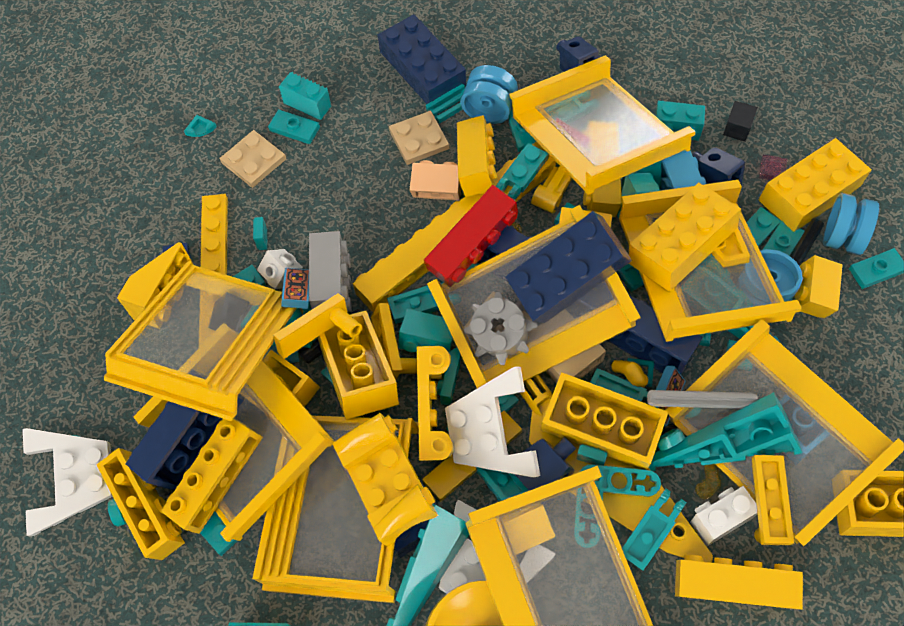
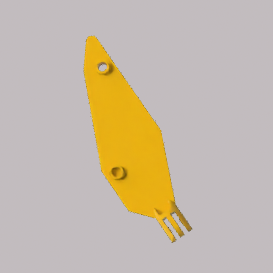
(624, 509)

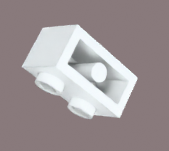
(725, 515)

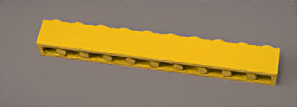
(406, 263)

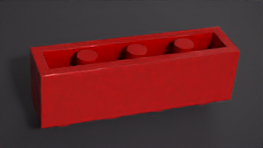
(471, 236)

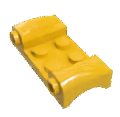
(431, 364)
(384, 478)

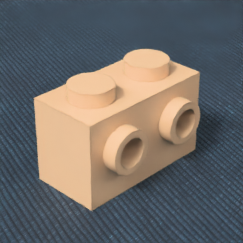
(435, 181)

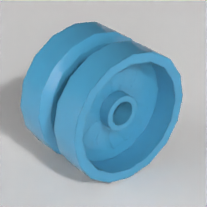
(489, 93)
(851, 223)
(784, 272)

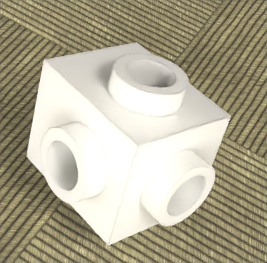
(274, 264)

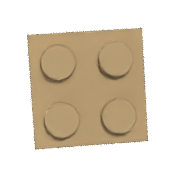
(418, 137)
(253, 158)

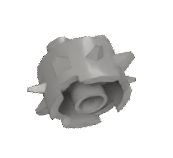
(500, 343)

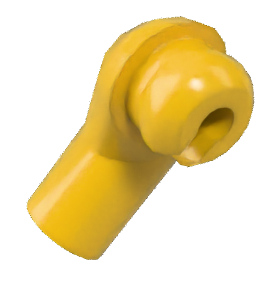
(632, 372)

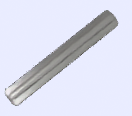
(700, 399)

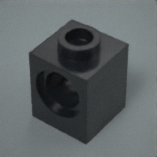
(740, 121)

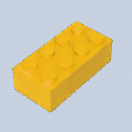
(814, 184)
(684, 236)
(359, 369)
(604, 421)
(876, 509)

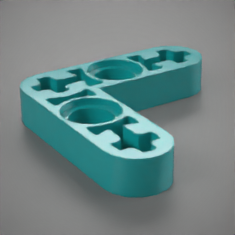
(605, 486)

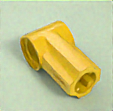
(551, 192)

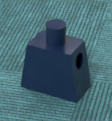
(575, 53)
(719, 166)
(550, 462)

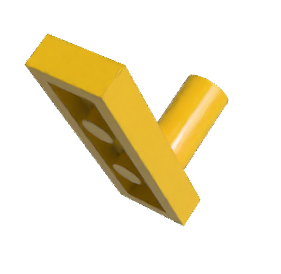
(315, 323)
(384, 330)
(772, 501)

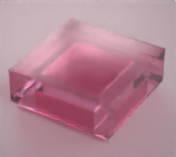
(771, 167)

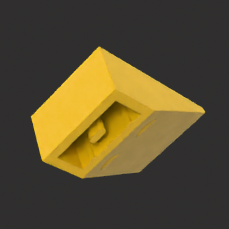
(151, 279)

